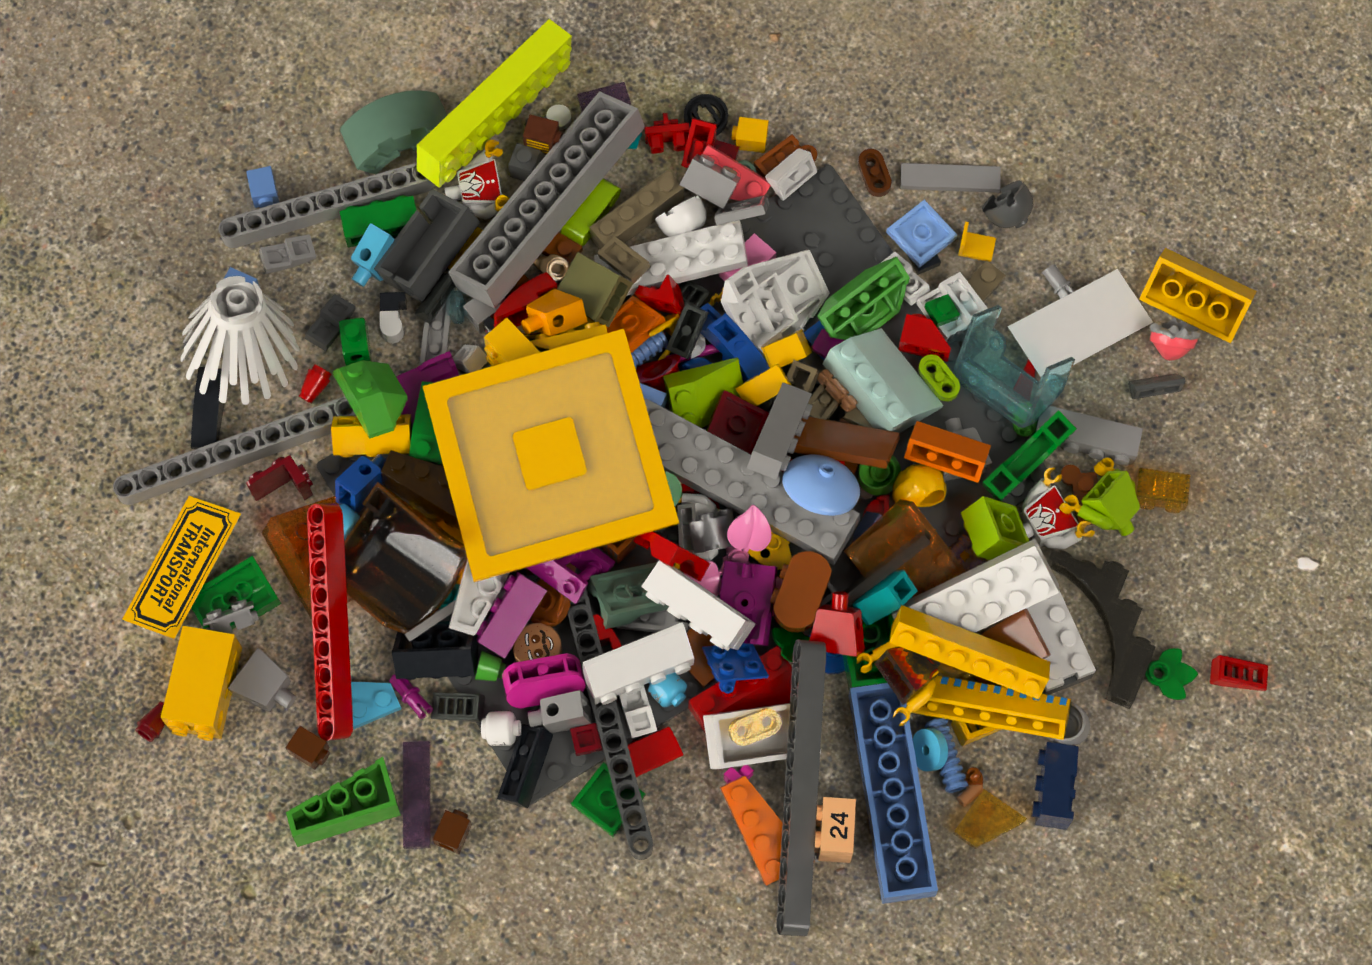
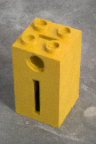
(199, 683)

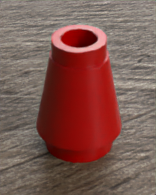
(314, 383)

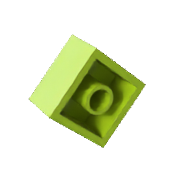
(993, 527)

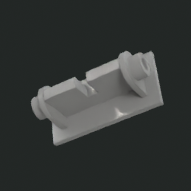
(239, 613)

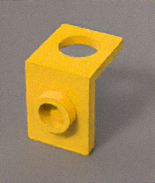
(976, 245)

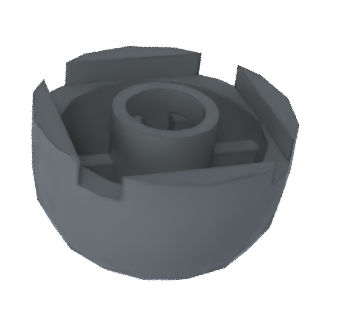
(1010, 207)

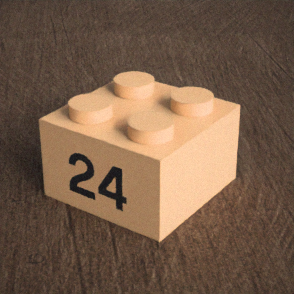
(836, 832)

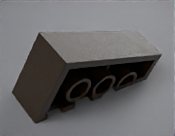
(420, 483)

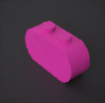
(542, 678)

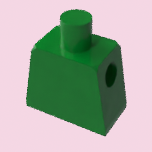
(355, 340)

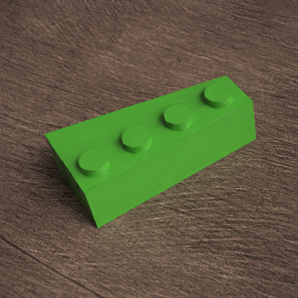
(345, 806)

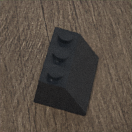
(435, 654)

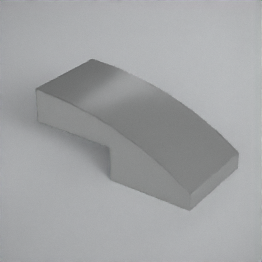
(288, 254)

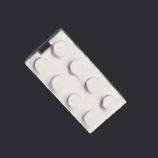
(1069, 656)

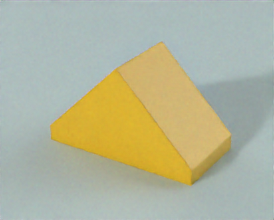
(787, 349)

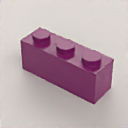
(510, 614)

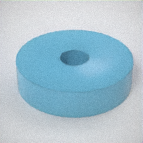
(930, 749)

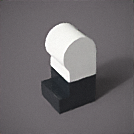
(390, 321)

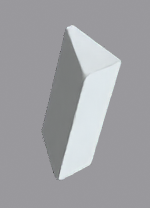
(792, 173)

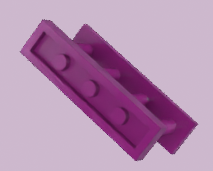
(568, 582)

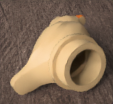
(553, 265)

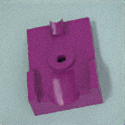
(432, 370)
(757, 586)

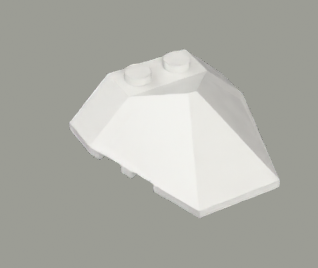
(774, 297)

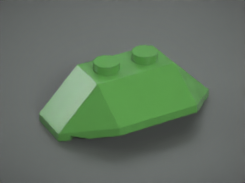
(865, 301)
(372, 394)

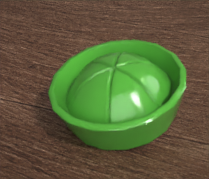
(878, 480)

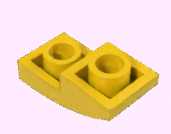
(763, 386)

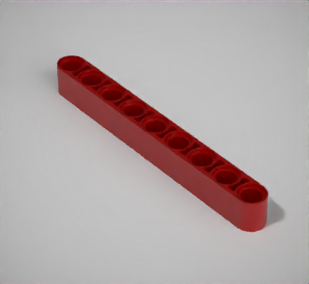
(330, 621)

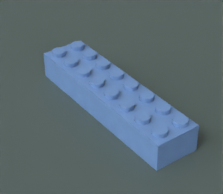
(892, 795)

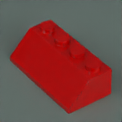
(747, 693)

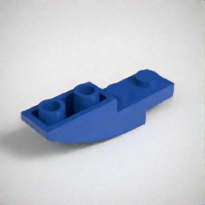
(733, 343)

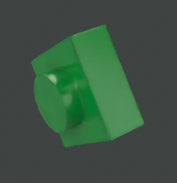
(942, 310)

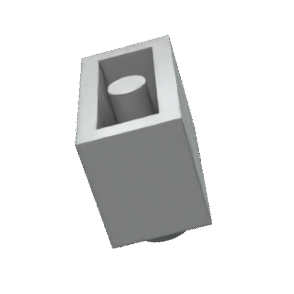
(710, 180)

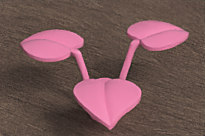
(744, 533)

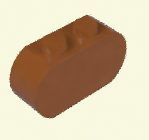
(801, 591)

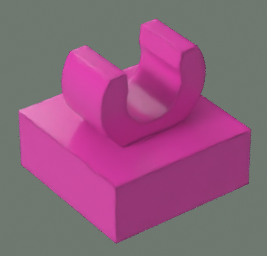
(731, 774)

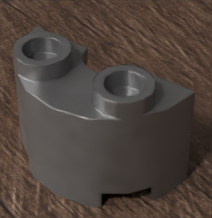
(711, 530)

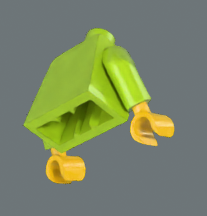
(1109, 502)

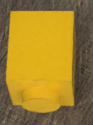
(751, 134)

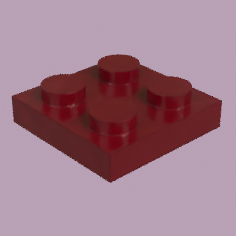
(737, 421)

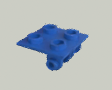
(734, 665)

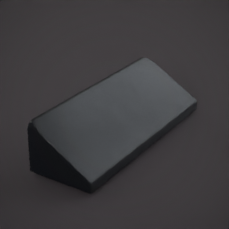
(525, 766)

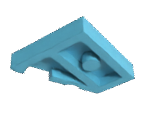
(372, 702)

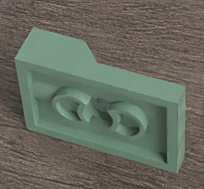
(616, 597)

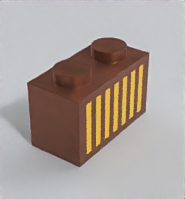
(541, 133)

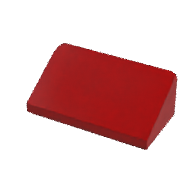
(654, 751)

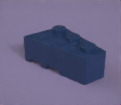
(1055, 785)

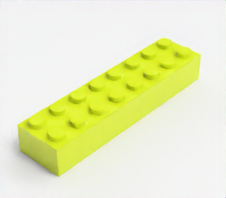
(494, 103)

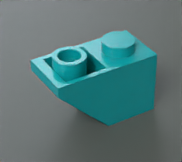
(885, 597)

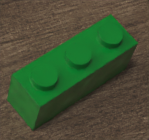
(388, 216)

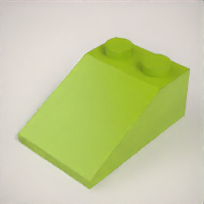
(697, 390)

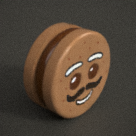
(537, 642)

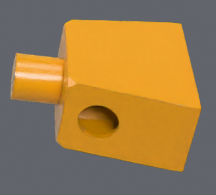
(554, 313)

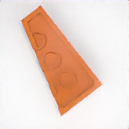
(758, 826)

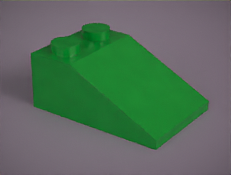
(423, 438)

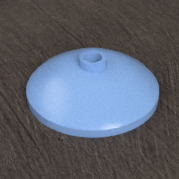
(821, 485)

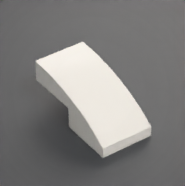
(638, 713)

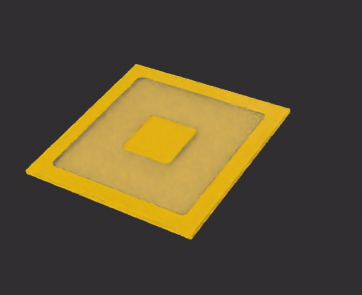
(550, 455)

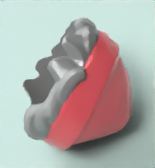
(1173, 338)

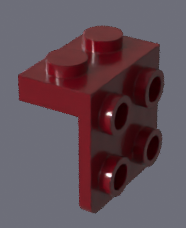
(281, 472)

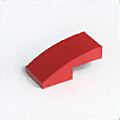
(606, 636)

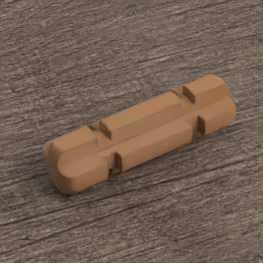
(837, 390)

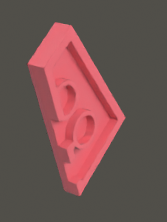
(750, 184)

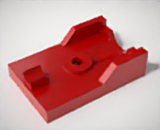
(672, 553)

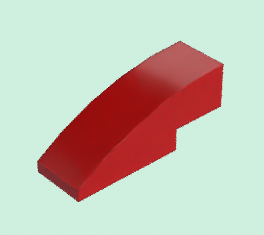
(515, 304)

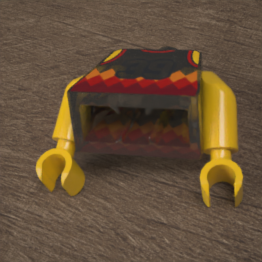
(907, 674)

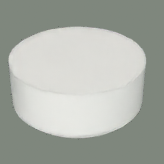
(561, 114)

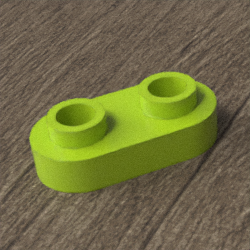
(940, 378)

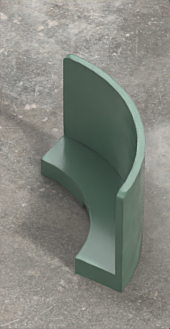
(390, 126)

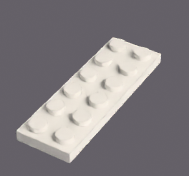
(690, 255)

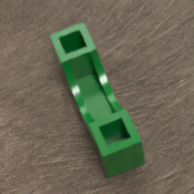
(1029, 456)

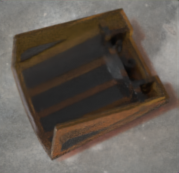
(400, 562)

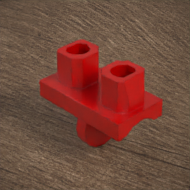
(666, 131)

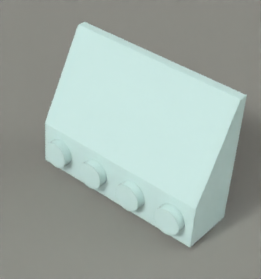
(881, 381)

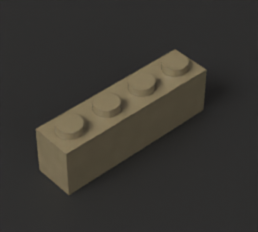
(638, 211)

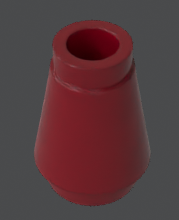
(151, 724)

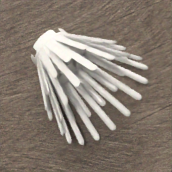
(238, 317)

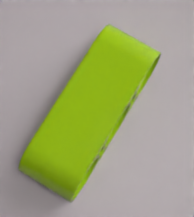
(590, 211)

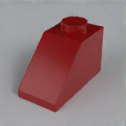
(923, 338)

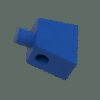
(358, 481)

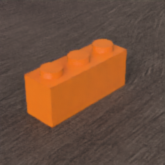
(947, 451)

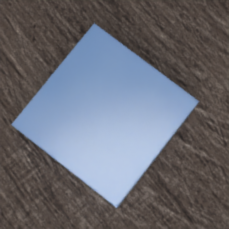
(921, 233)

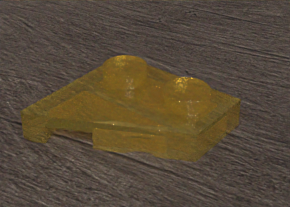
(987, 820)

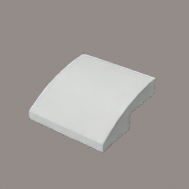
(964, 299)

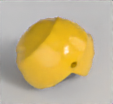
(921, 485)

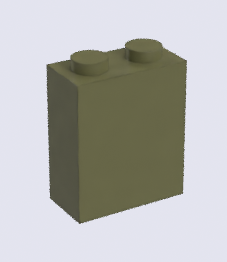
(597, 287)

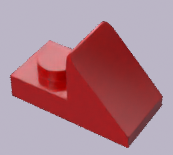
(700, 135)
(666, 298)

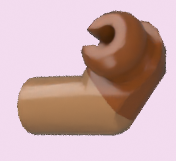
(974, 788)

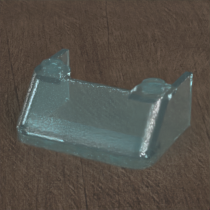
(998, 380)

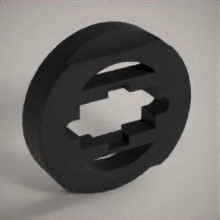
(707, 101)

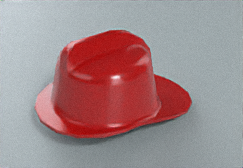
(653, 372)

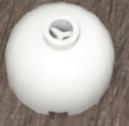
(683, 218)

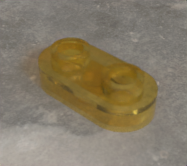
(754, 728)

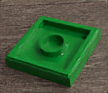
(599, 801)

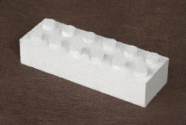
(990, 590)

